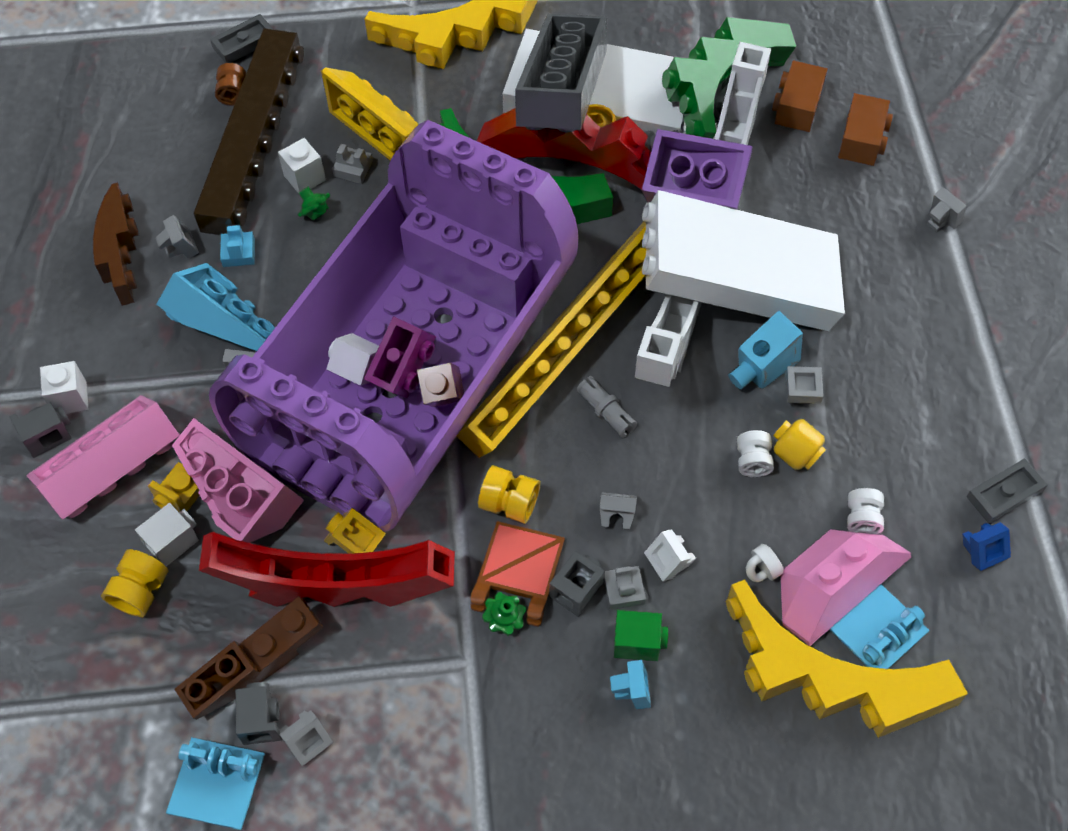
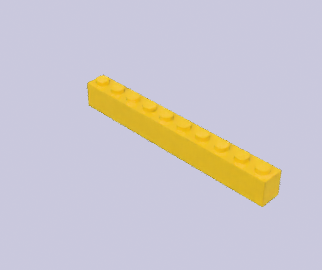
(555, 348)

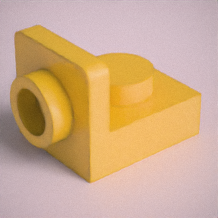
(176, 489)
(353, 532)

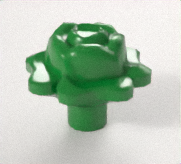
(313, 204)
(504, 613)

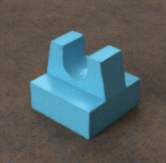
(237, 247)
(632, 685)

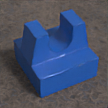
(988, 545)

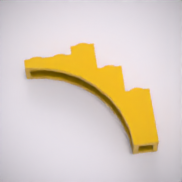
(437, 34)
(886, 696)

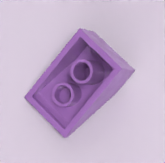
(697, 168)

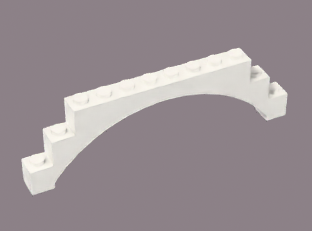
(669, 335)

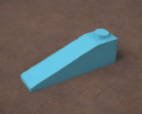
(208, 303)

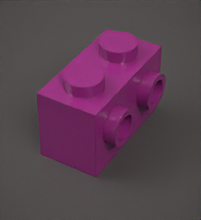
(399, 357)

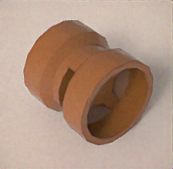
(229, 82)

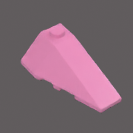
(237, 491)

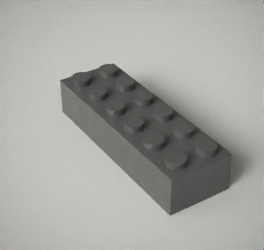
(561, 72)

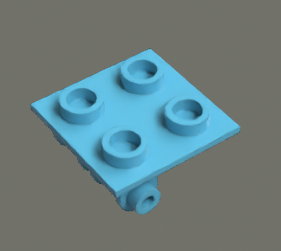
(880, 629)
(215, 783)

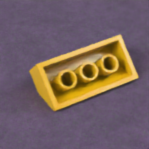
(366, 111)

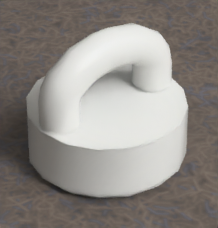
(766, 561)

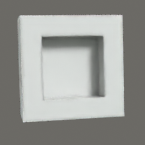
(668, 555)

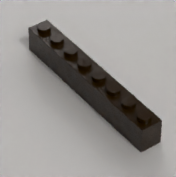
(249, 132)

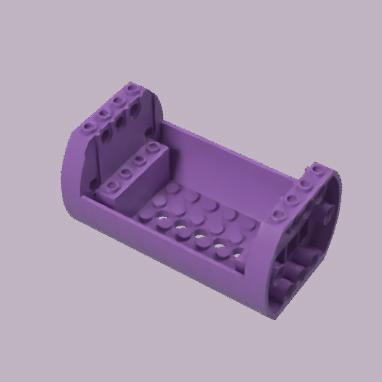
(447, 236)

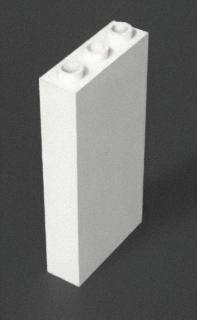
(626, 84)
(742, 261)

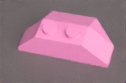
(834, 579)

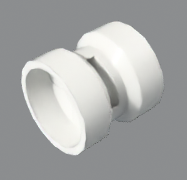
(755, 455)
(865, 511)

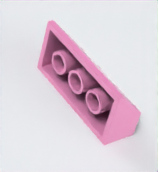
(103, 457)

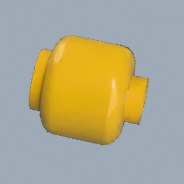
(799, 444)

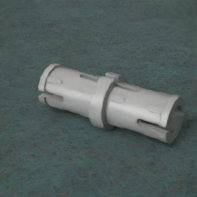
(606, 406)

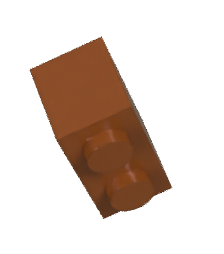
(800, 95)
(865, 128)

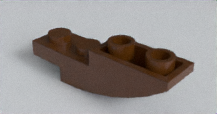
(112, 242)
(250, 660)

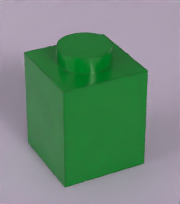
(639, 635)

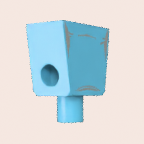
(768, 352)

